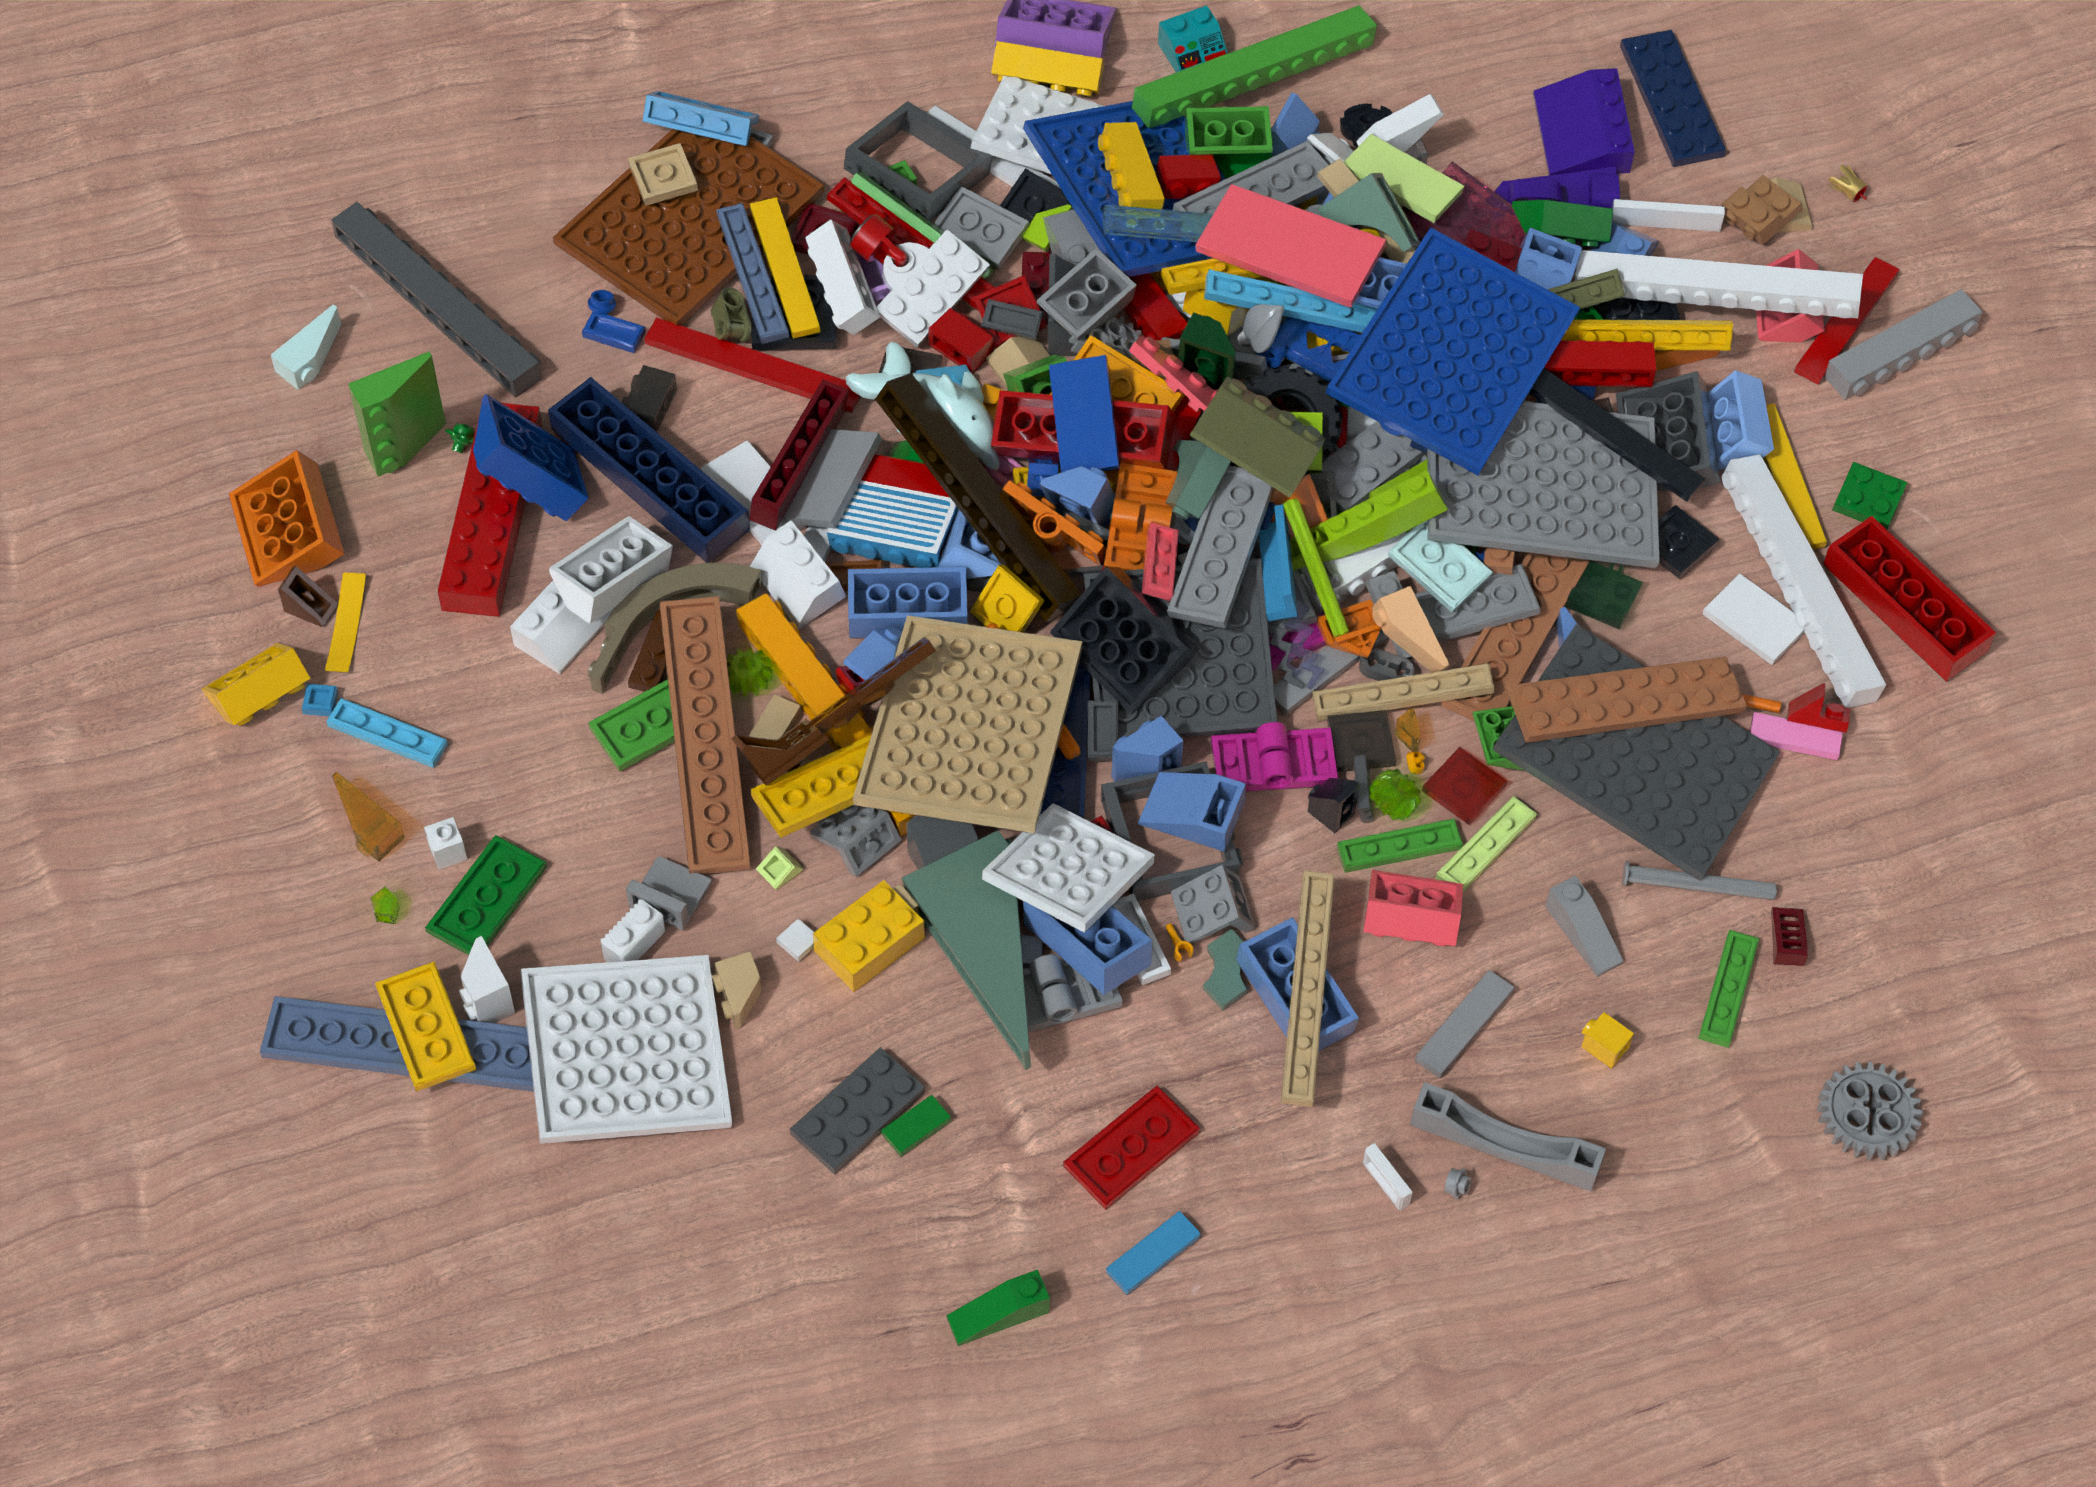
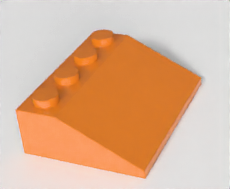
(286, 520)

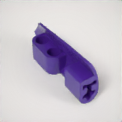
(1586, 187)

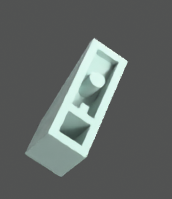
(305, 352)

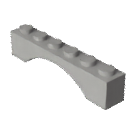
(1558, 1157)

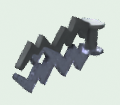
(1295, 648)

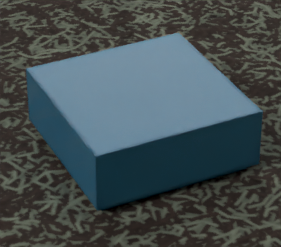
(319, 699)

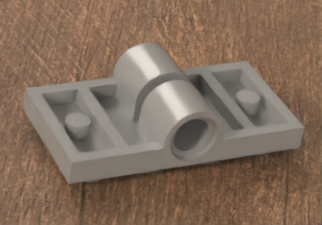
(1060, 994)

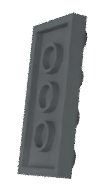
(857, 1110)

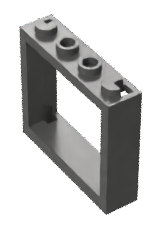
(936, 135)
(1140, 787)

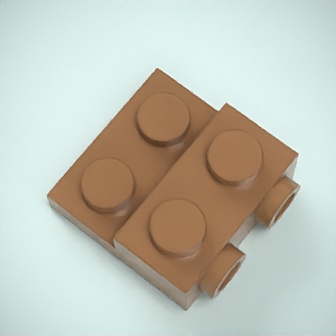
(1760, 209)

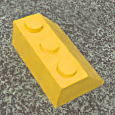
(257, 684)

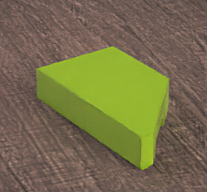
(1036, 231)

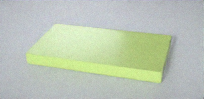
(1410, 180)

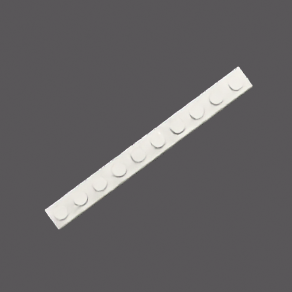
(1729, 284)
(1803, 581)

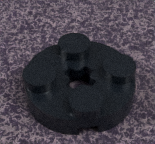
(1359, 119)

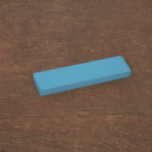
(387, 732)

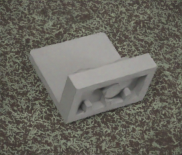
(858, 835)
(670, 891)
(1212, 904)

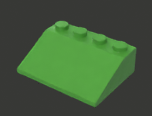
(397, 412)

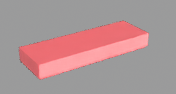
(1160, 561)

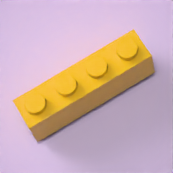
(1049, 68)
(1130, 166)

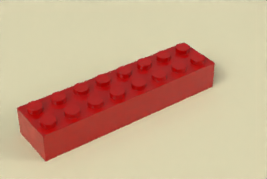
(482, 539)

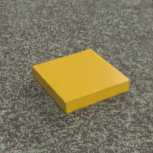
(1007, 602)

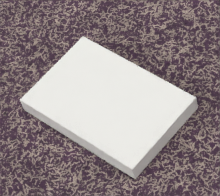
(1754, 619)

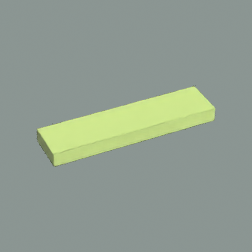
(1487, 843)

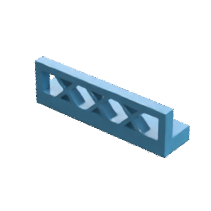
(699, 117)
(1278, 568)

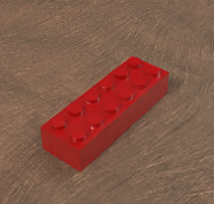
(1028, 429)
(1909, 598)

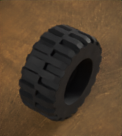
(1308, 391)

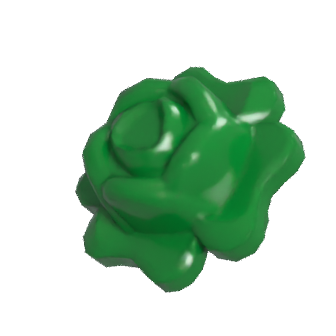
(461, 435)

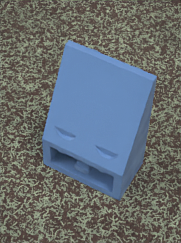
(1547, 259)
(1195, 807)

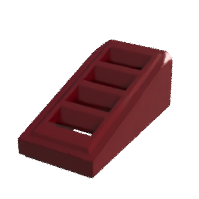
(1789, 956)

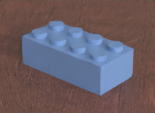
(890, 594)
(1104, 954)
(1269, 967)

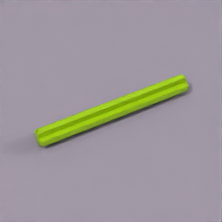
(1315, 567)

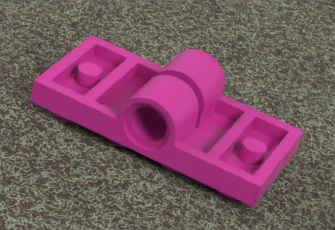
(1276, 757)

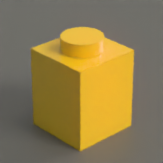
(1606, 1039)

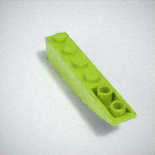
(1375, 519)

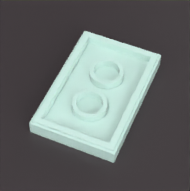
(1440, 567)

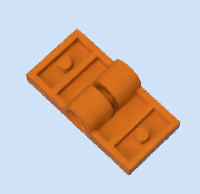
(1137, 503)
(1046, 518)

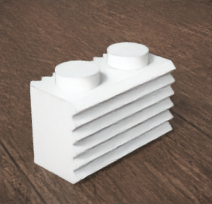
(633, 934)

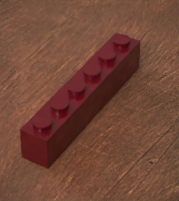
(798, 455)

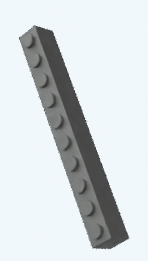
(437, 299)

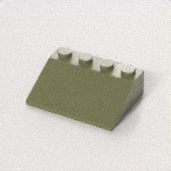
(1258, 436)

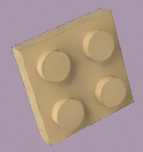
(662, 174)

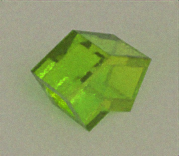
(385, 906)

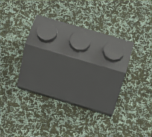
(1058, 336)

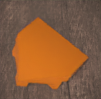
(1361, 626)

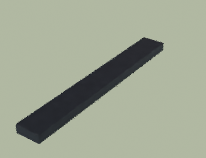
(1617, 436)

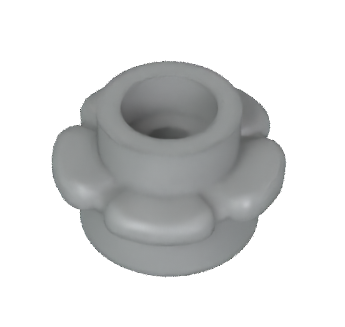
(1457, 1183)

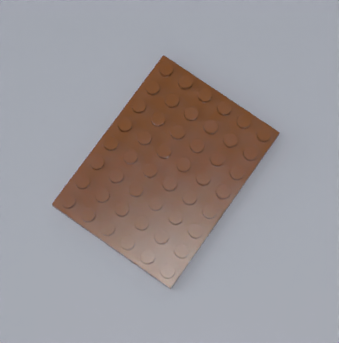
(675, 250)

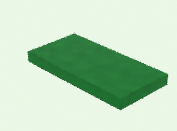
(486, 895)

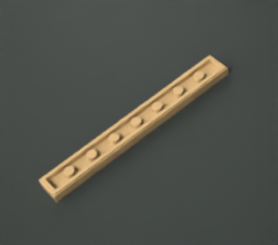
(1307, 989)

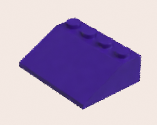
(1585, 123)

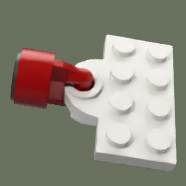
(919, 278)

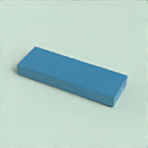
(1153, 1253)

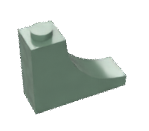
(1374, 205)
(1196, 478)

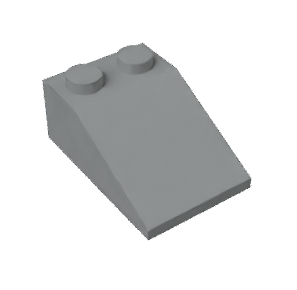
(1088, 295)

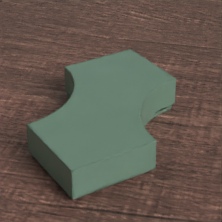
(1225, 982)

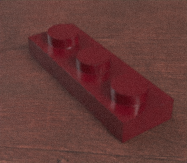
(1036, 270)

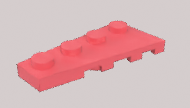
(1177, 376)

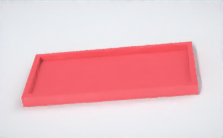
(1291, 245)

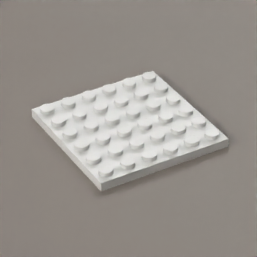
(625, 1049)

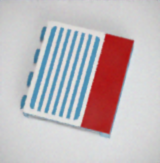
(895, 515)

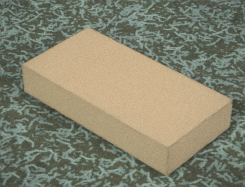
(776, 718)

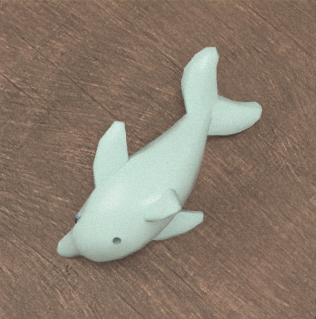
(958, 403)

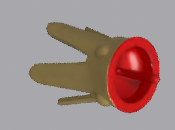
(1849, 185)

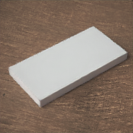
(740, 475)

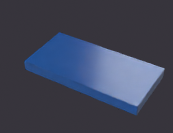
(1084, 414)

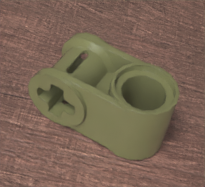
(731, 316)

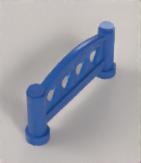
(1292, 344)

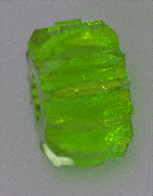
(749, 671)
(1395, 794)

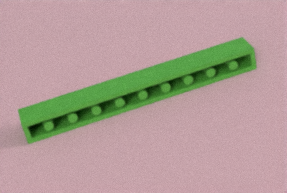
(1254, 66)

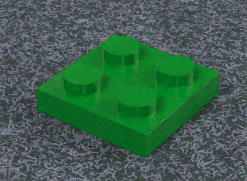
(1869, 494)

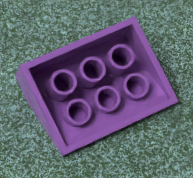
(1057, 25)

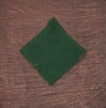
(1604, 594)

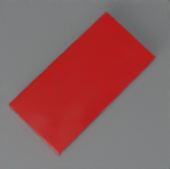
(1131, 1147)

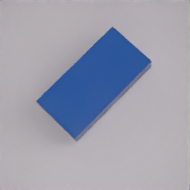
(613, 331)

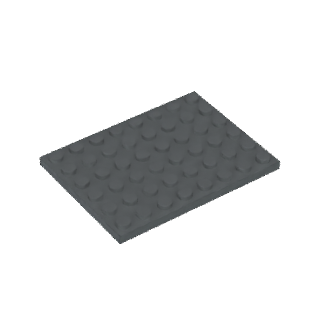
(1660, 784)

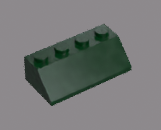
(1207, 350)

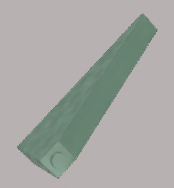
(978, 933)

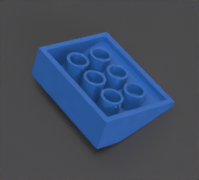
(528, 460)

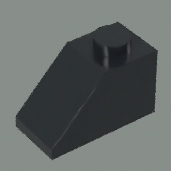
(1333, 802)

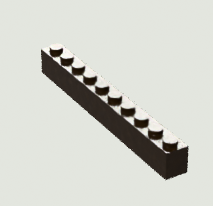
(976, 493)

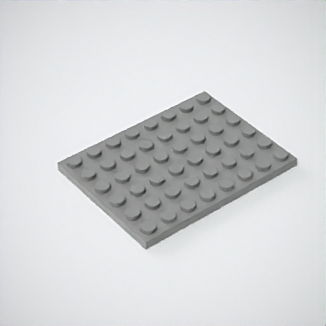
(1552, 494)

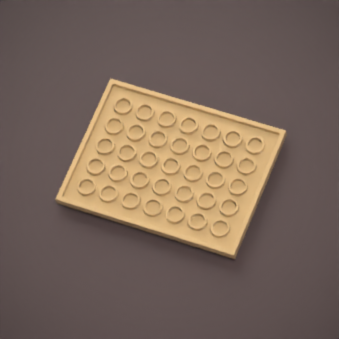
(970, 726)

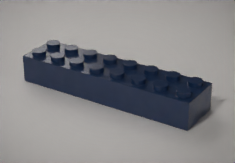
(649, 470)

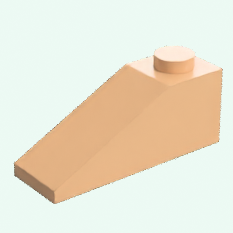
(1408, 627)

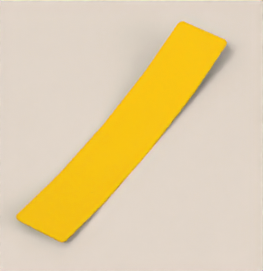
(346, 622)

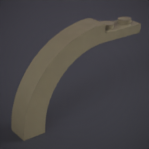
(729, 581)

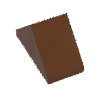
(305, 598)

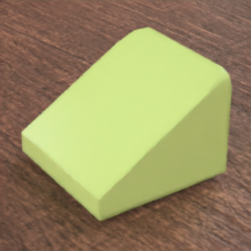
(779, 867)

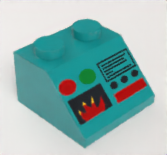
(1191, 38)

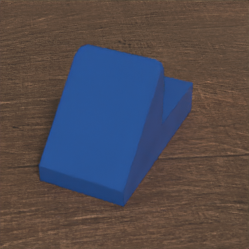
(1038, 470)

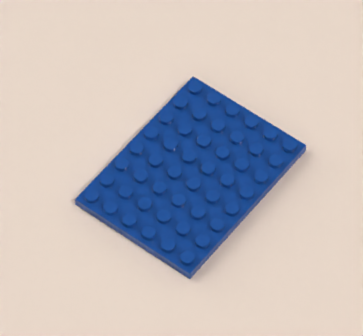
(1072, 155)
(1453, 351)

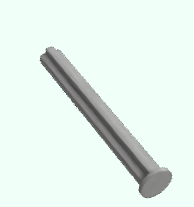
(1708, 883)

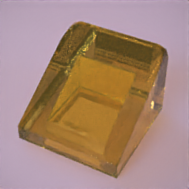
(1408, 730)

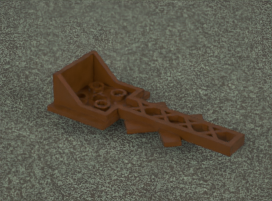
(774, 757)

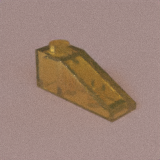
(371, 825)

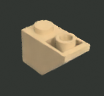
(740, 986)

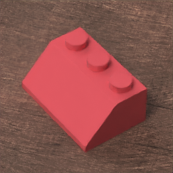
(1789, 327)
(1413, 908)

